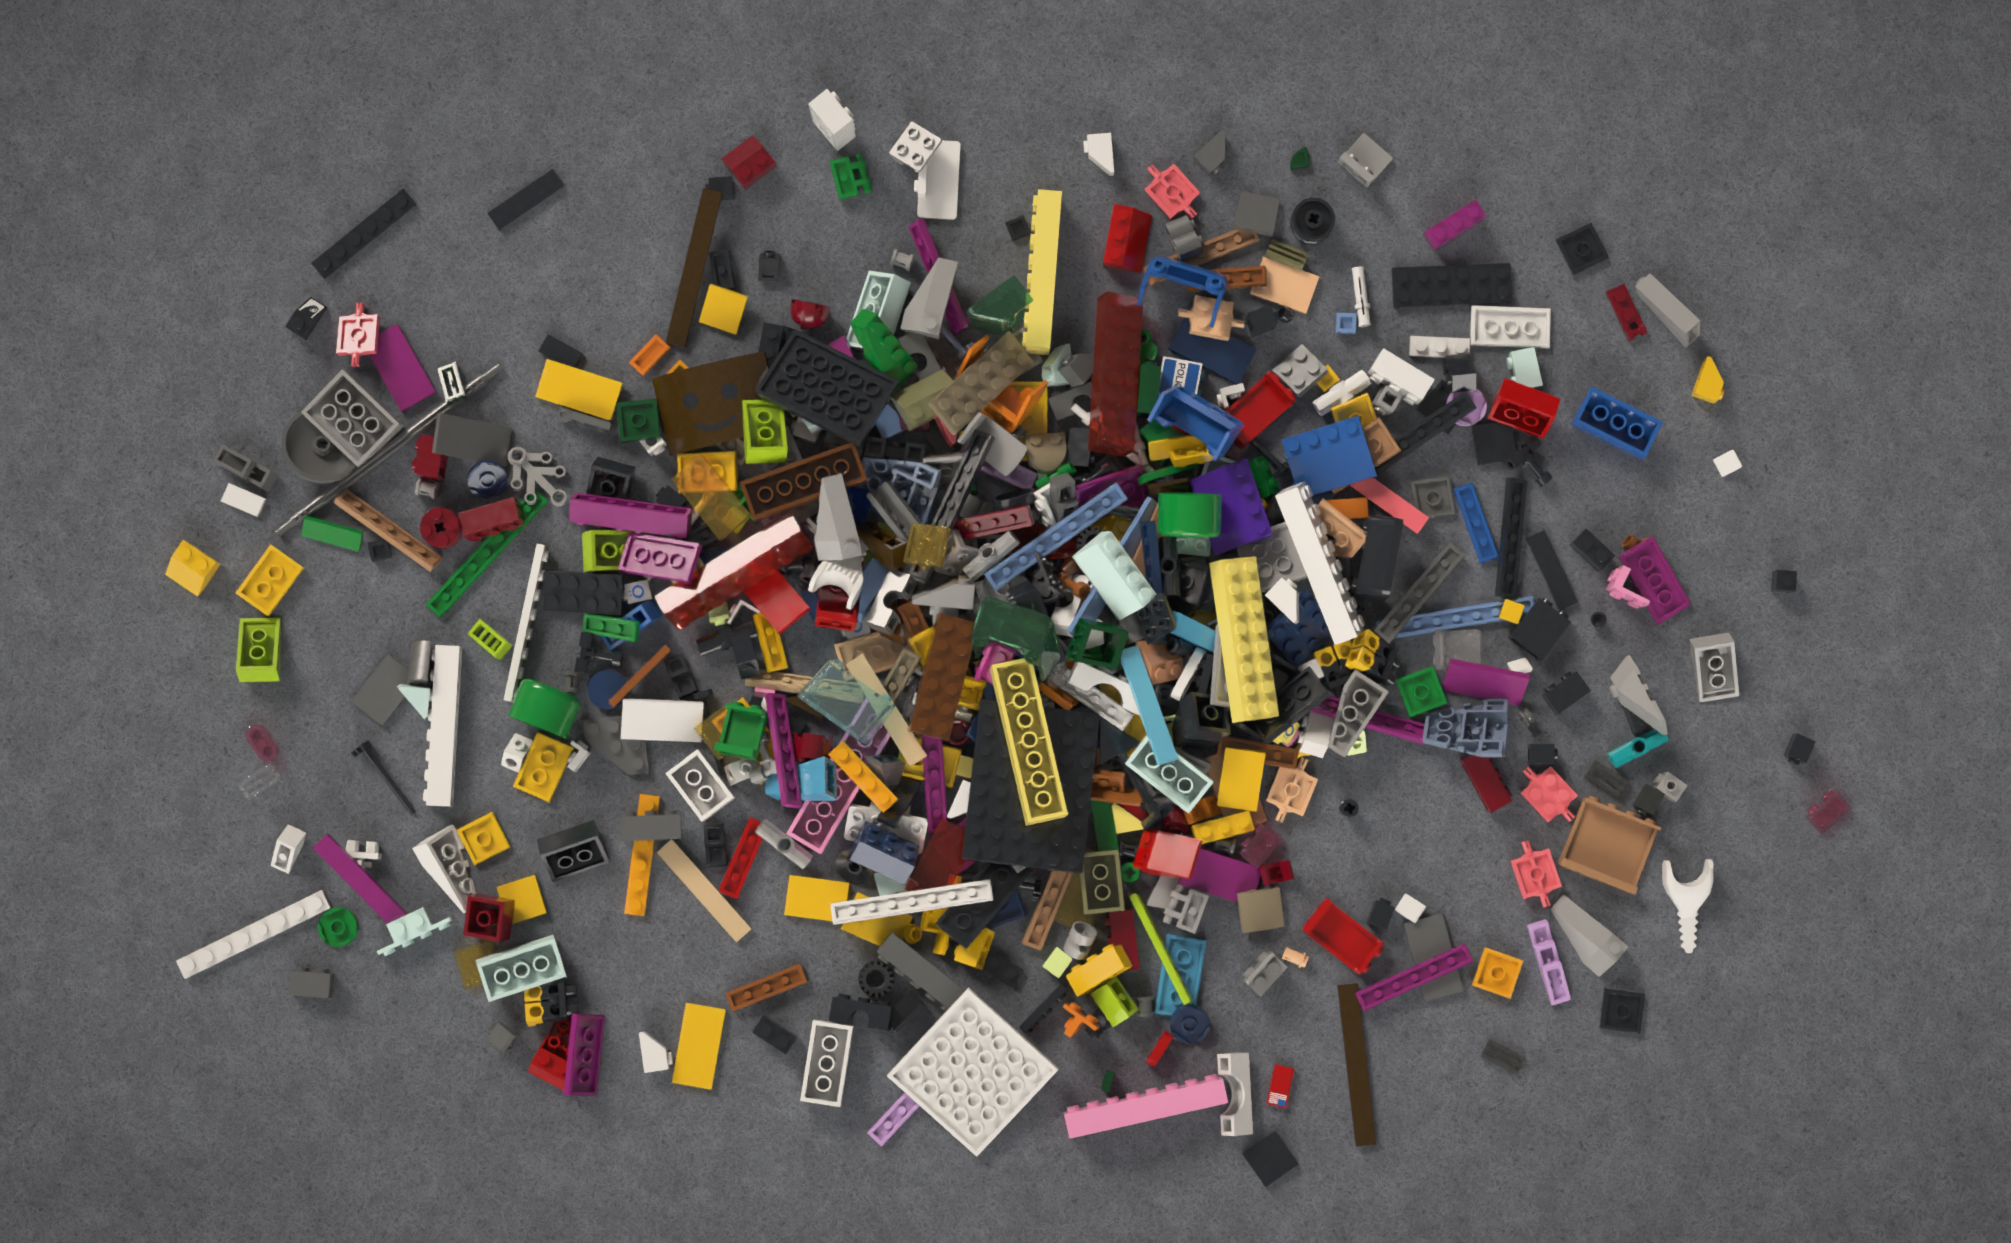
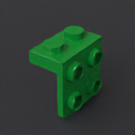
(1265, 482)

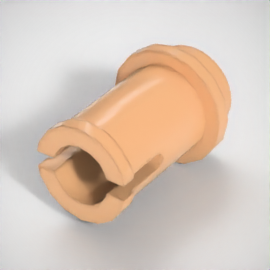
(1295, 957)

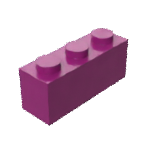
(1454, 225)

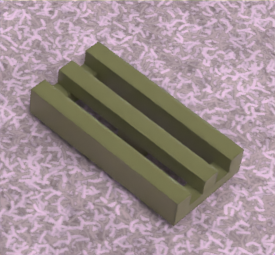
(1287, 254)

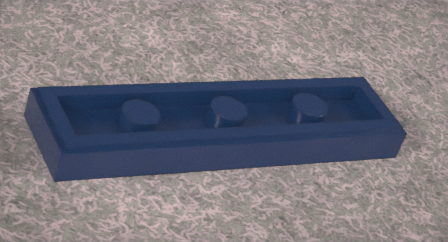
(1151, 555)

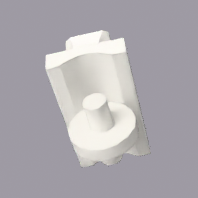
(372, 852)

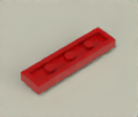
(741, 860)

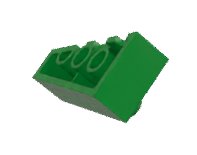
(882, 347)

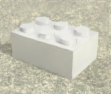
(1400, 377)
(700, 785)

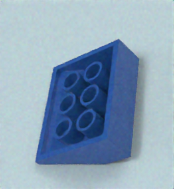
(1330, 456)

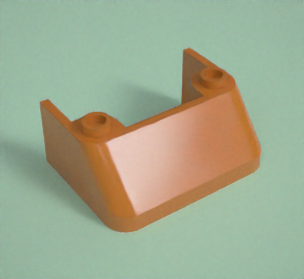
(1009, 407)

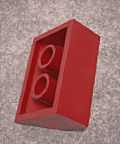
(1127, 238)

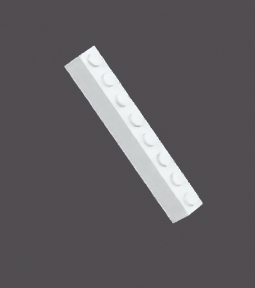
(444, 725)

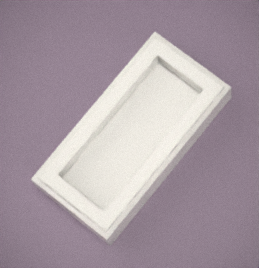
(243, 500)

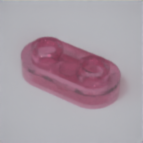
(261, 744)

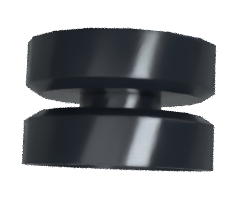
(1316, 210)
(1015, 499)

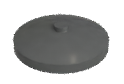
(312, 453)

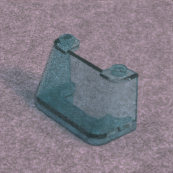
(847, 701)

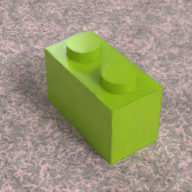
(1114, 1001)

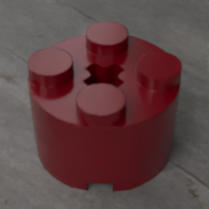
(445, 518)
(811, 746)

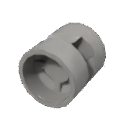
(1080, 940)

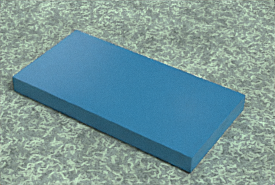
(1188, 958)

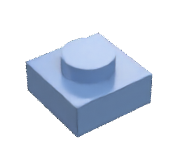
(1345, 323)

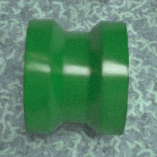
(1127, 874)

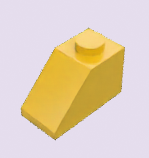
(1709, 382)
(977, 951)

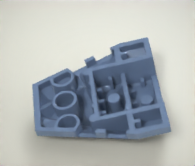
(913, 481)
(1470, 730)

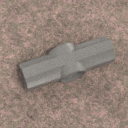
(991, 555)
(774, 835)

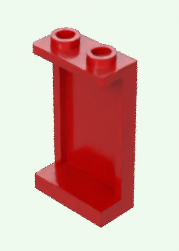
(1260, 407)
(837, 616)
(1343, 937)

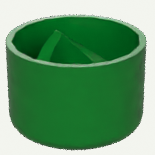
(1189, 514)
(545, 707)

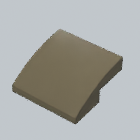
(1260, 909)

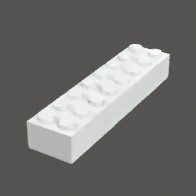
(1320, 563)

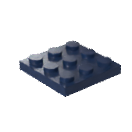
(1299, 640)

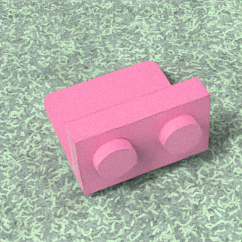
(1617, 578)

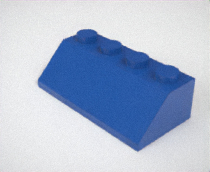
(1616, 423)

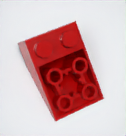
(552, 1055)

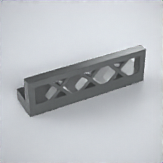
(893, 509)

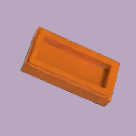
(649, 355)

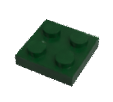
(638, 420)

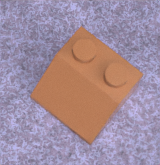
(1160, 663)

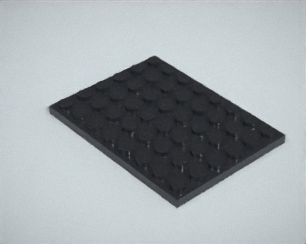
(994, 814)

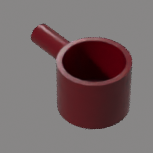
(1176, 822)

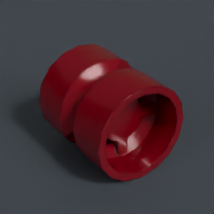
(957, 734)

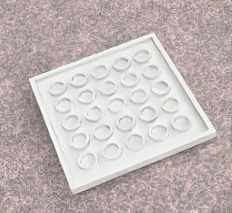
(972, 1072)

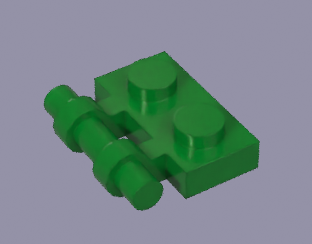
(844, 177)

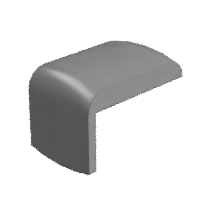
(1006, 449)

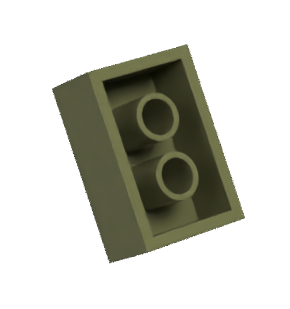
(1101, 883)

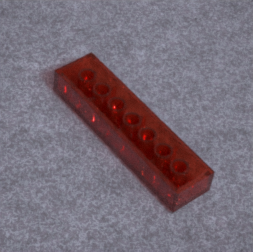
(1115, 374)
(734, 571)

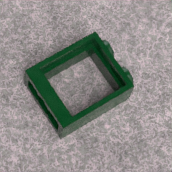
(1148, 388)
(1114, 645)

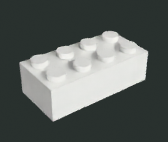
(832, 119)
(827, 1063)

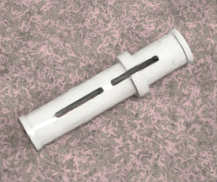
(1364, 320)

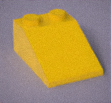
(877, 929)

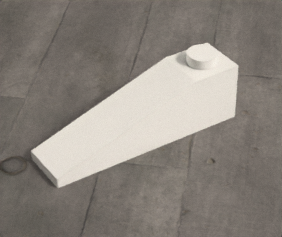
(444, 862)

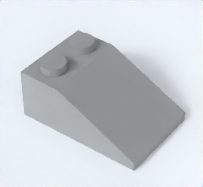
(948, 593)
(1714, 667)

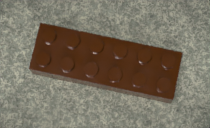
(801, 481)
(942, 677)

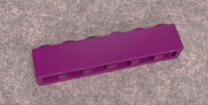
(630, 515)

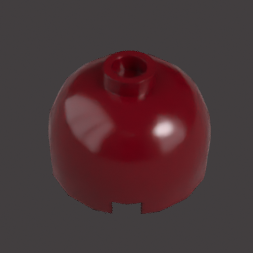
(808, 314)

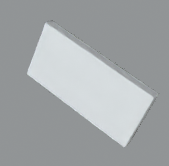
(1510, 327)
(661, 720)

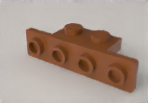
(1111, 788)

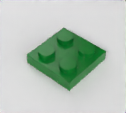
(1421, 691)

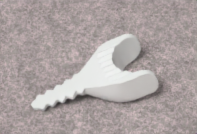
(841, 573)
(1688, 899)

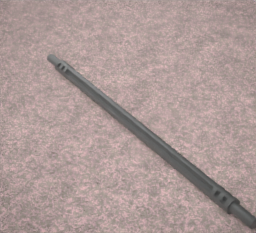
(384, 452)

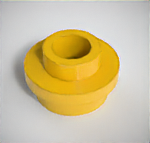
(912, 933)

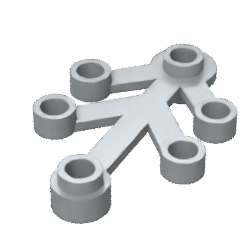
(535, 474)

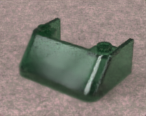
(1000, 309)
(1017, 628)

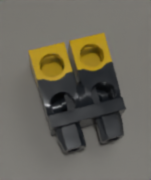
(1373, 658)
(1335, 672)
(549, 1003)

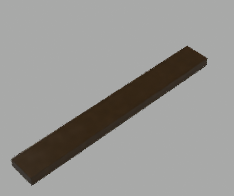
(694, 267)
(1356, 1065)

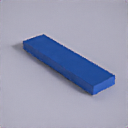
(1476, 523)

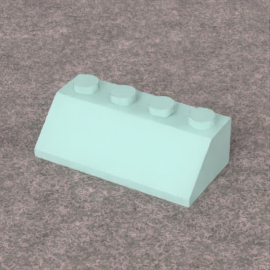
(882, 295)
(1114, 575)
(1176, 779)
(520, 968)

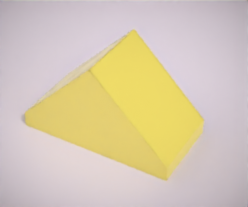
(1124, 821)

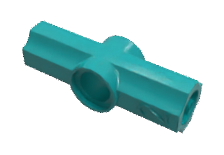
(1627, 753)

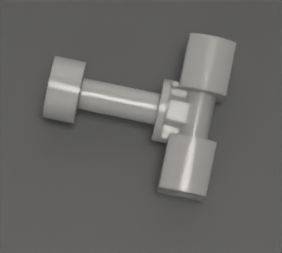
(766, 767)

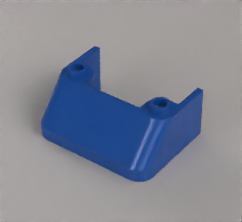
(1189, 275)
(1197, 417)

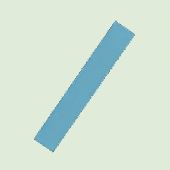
(1148, 706)

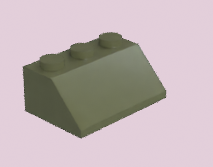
(914, 400)

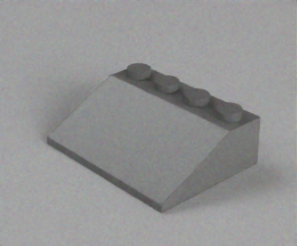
(352, 418)

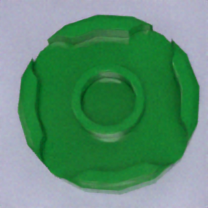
(343, 930)

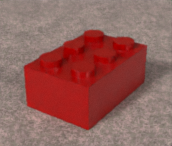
(1524, 408)

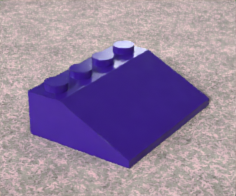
(1242, 509)

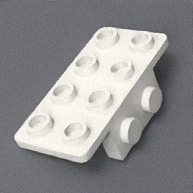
(939, 183)
(908, 828)

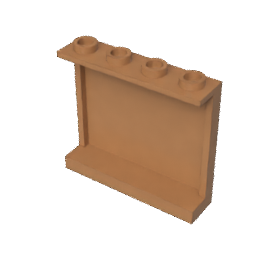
(1608, 844)

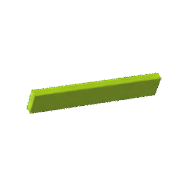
(1161, 949)

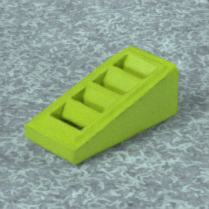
(501, 650)

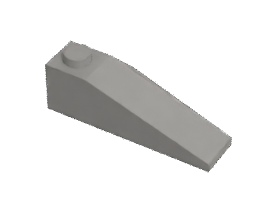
(928, 307)
(836, 530)
(1635, 695)
(1356, 707)
(1591, 940)

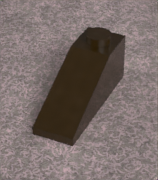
(884, 546)

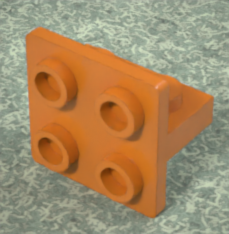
(1074, 1024)

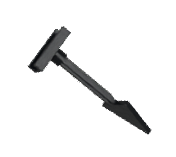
(1116, 743)

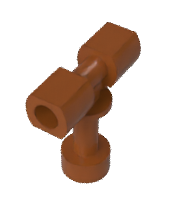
(1067, 569)

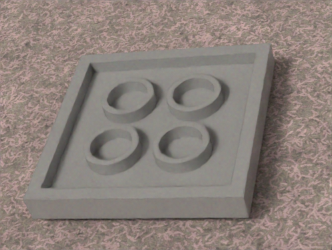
(1275, 558)

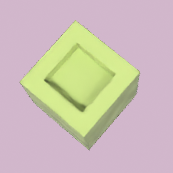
(1057, 962)

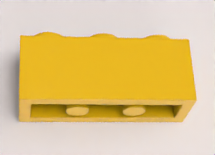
(1098, 969)

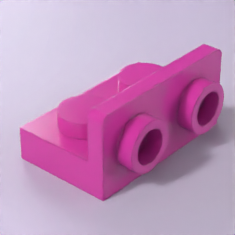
(993, 654)

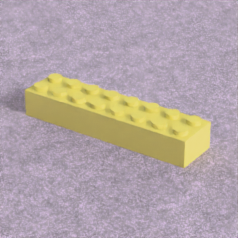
(1043, 266)
(1244, 639)
(1028, 741)

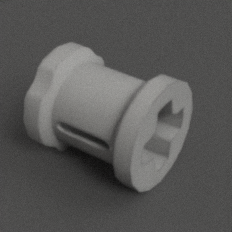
(902, 260)
(427, 488)

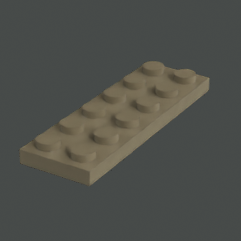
(980, 383)

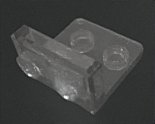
(1458, 645)

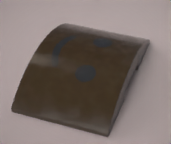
(705, 401)

